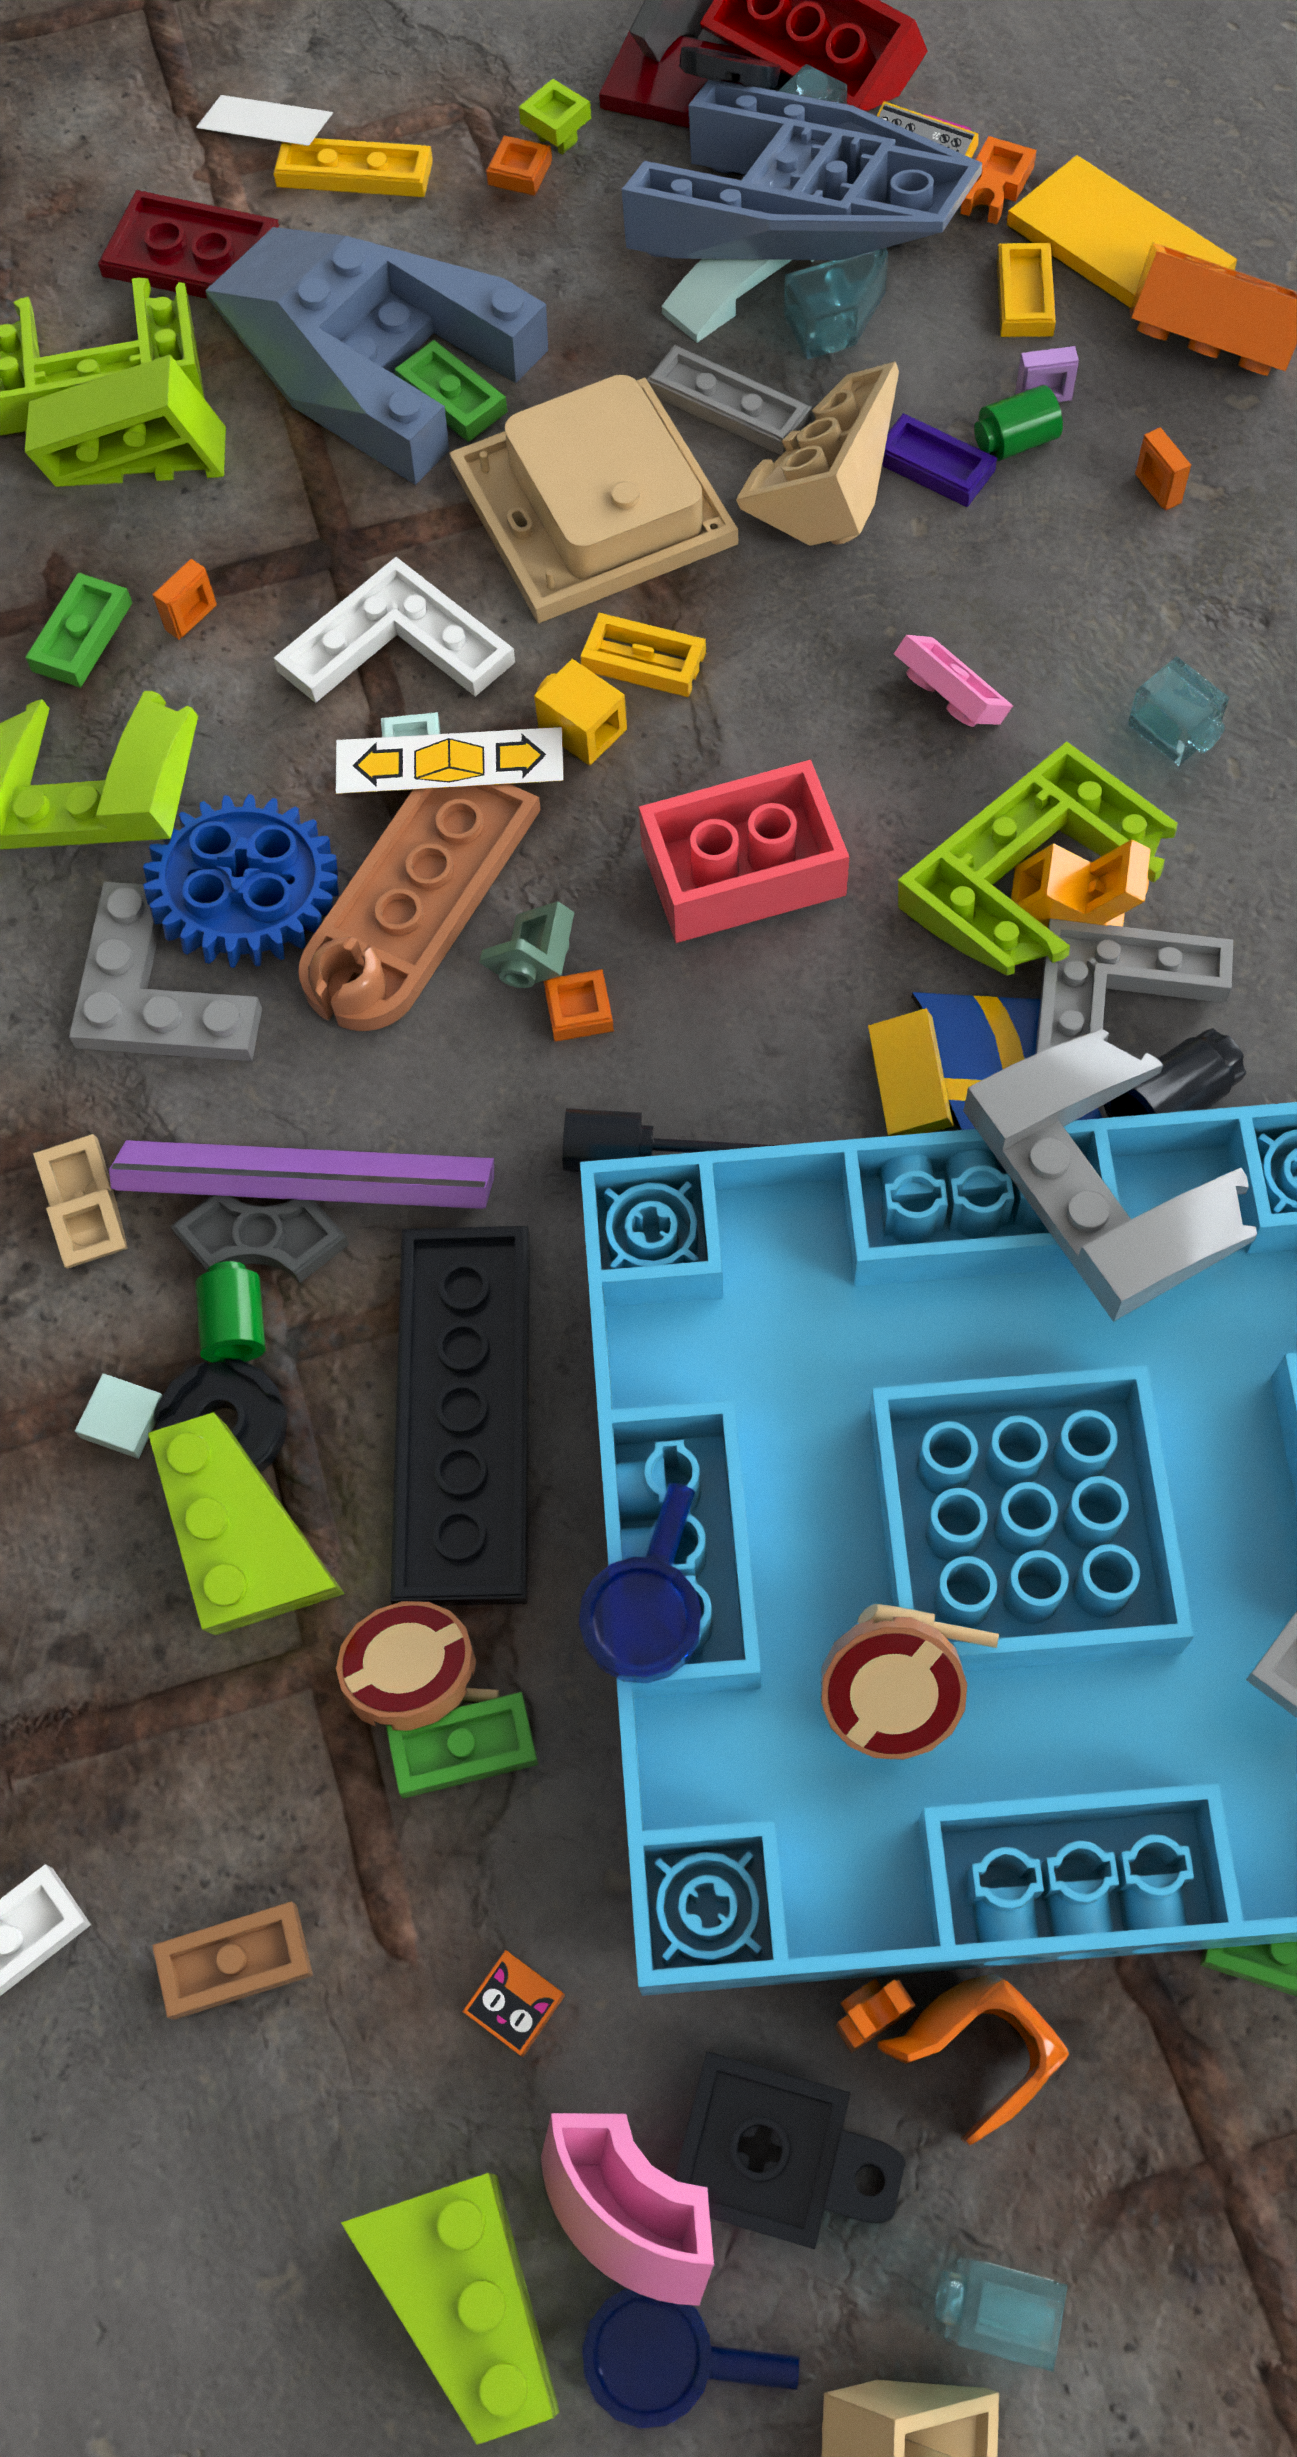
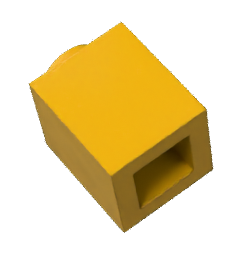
(584, 707)

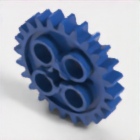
(231, 861)

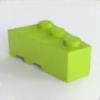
(123, 425)
(232, 1531)
(464, 2301)

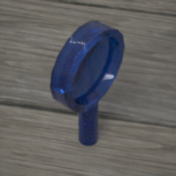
(642, 1612)
(654, 2360)

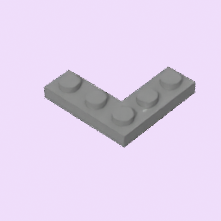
(1124, 961)
(125, 1016)

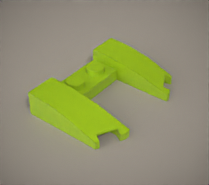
(162, 330)
(130, 805)
(954, 887)

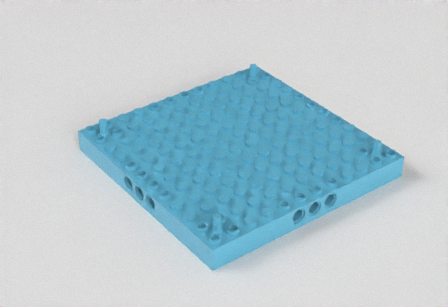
(937, 1416)

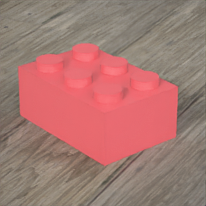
(744, 851)

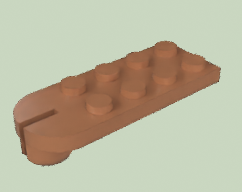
(411, 901)

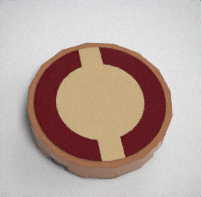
(406, 1665)
(893, 1688)

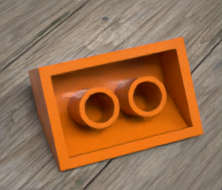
(1216, 309)

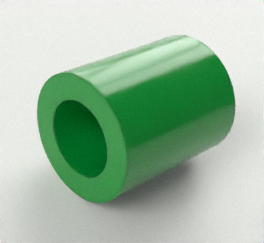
(1019, 423)
(229, 1313)

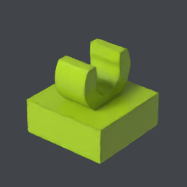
(555, 114)

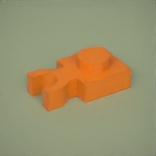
(1003, 176)
(872, 2012)

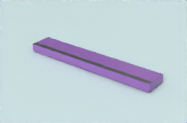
(303, 1174)

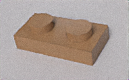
(232, 1960)

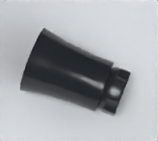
(1191, 1078)

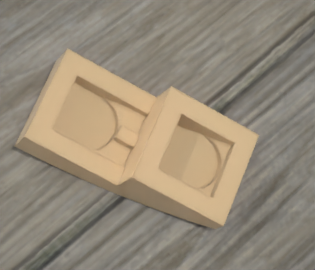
(80, 1201)

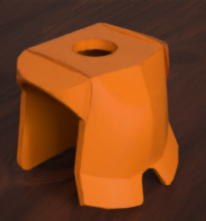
(957, 2009)

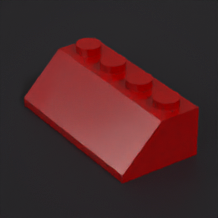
(850, 40)

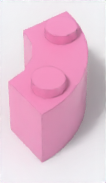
(625, 2211)

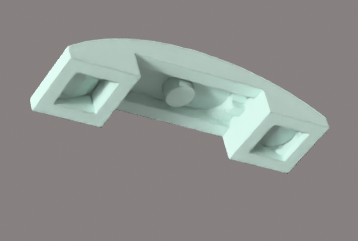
(710, 291)

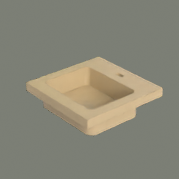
(599, 496)

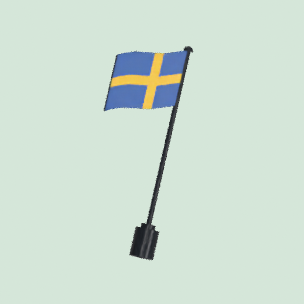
(973, 1040)

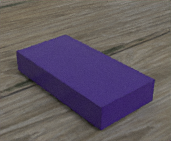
(937, 460)

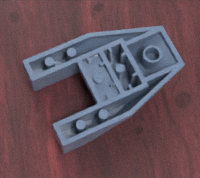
(813, 187)
(343, 312)

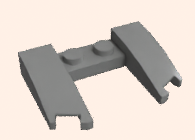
(1118, 1257)

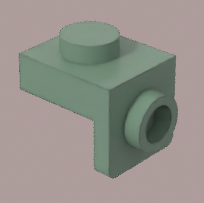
(535, 948)

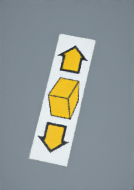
(449, 760)

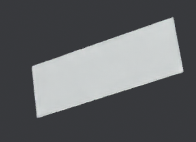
(264, 120)

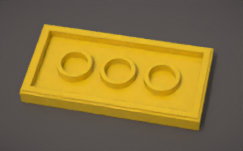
(1103, 228)

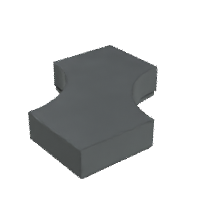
(664, 21)
(285, 1236)

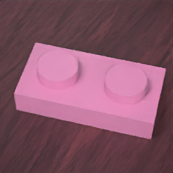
(938, 669)

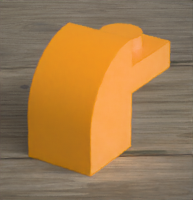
(1073, 889)

